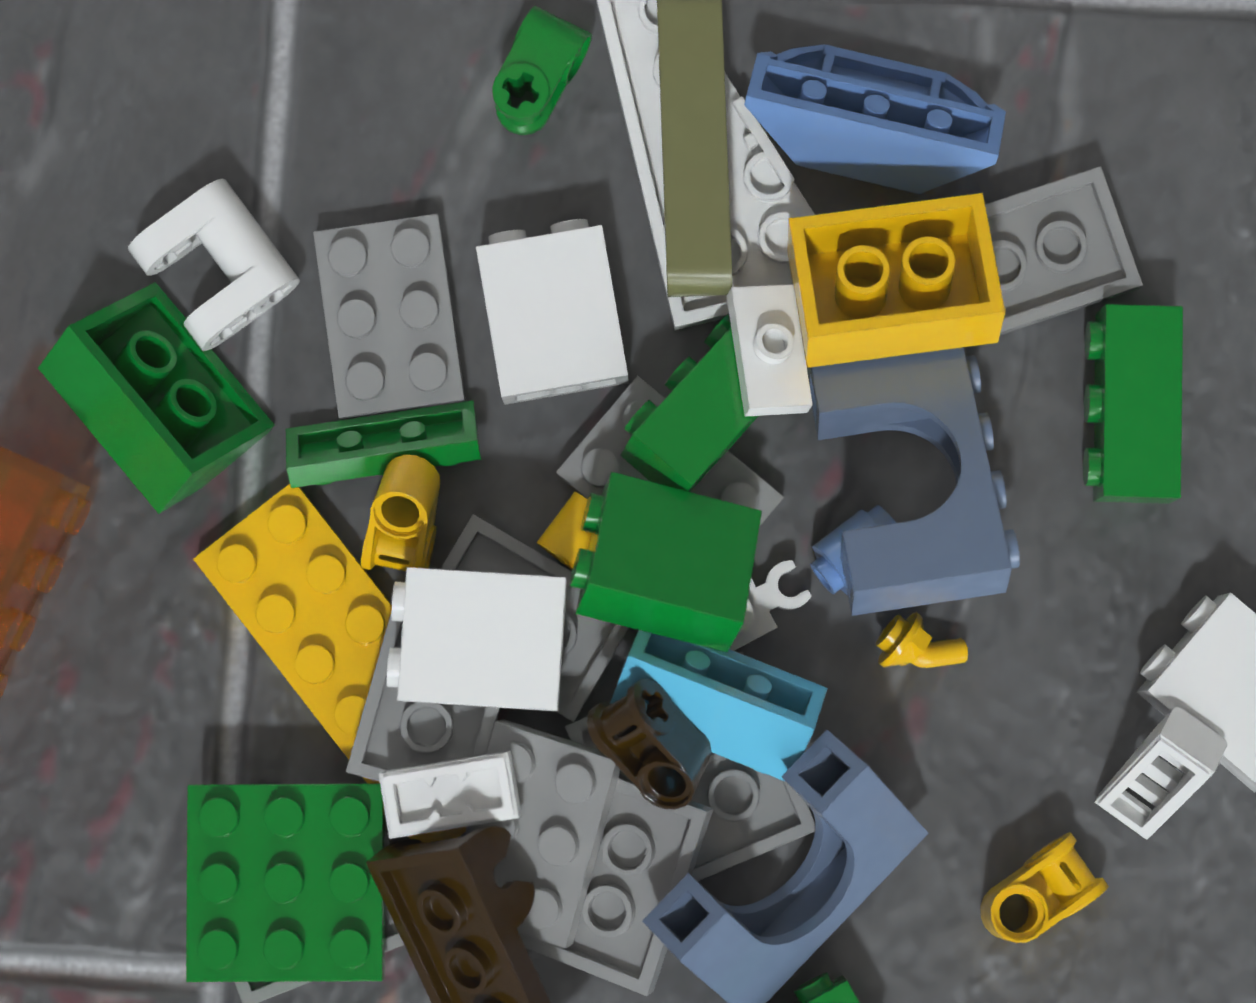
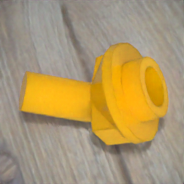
(908, 643)

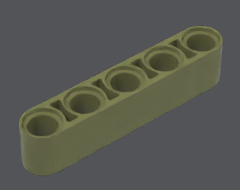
(694, 148)

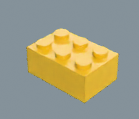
(895, 280)

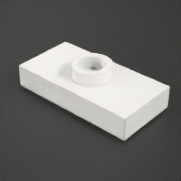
(769, 350)
(450, 794)

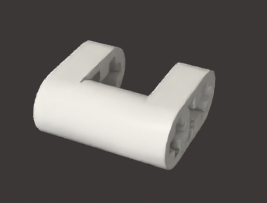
(237, 245)

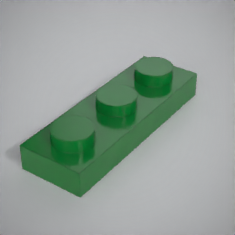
(367, 444)

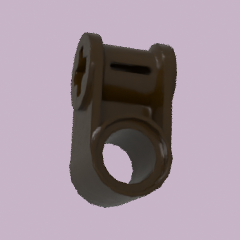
(654, 746)

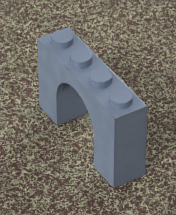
(961, 544)
(856, 844)

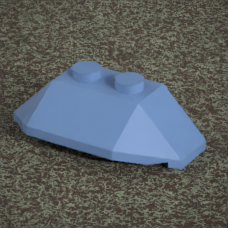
(873, 117)

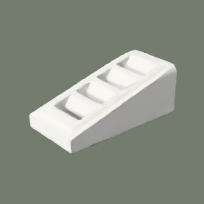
(1181, 742)

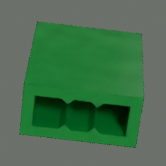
(666, 561)

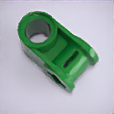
(540, 61)

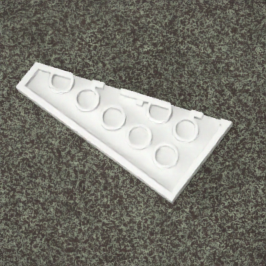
(759, 181)

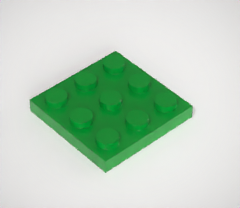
(284, 883)

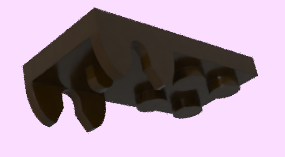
(458, 918)

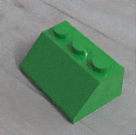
(154, 396)

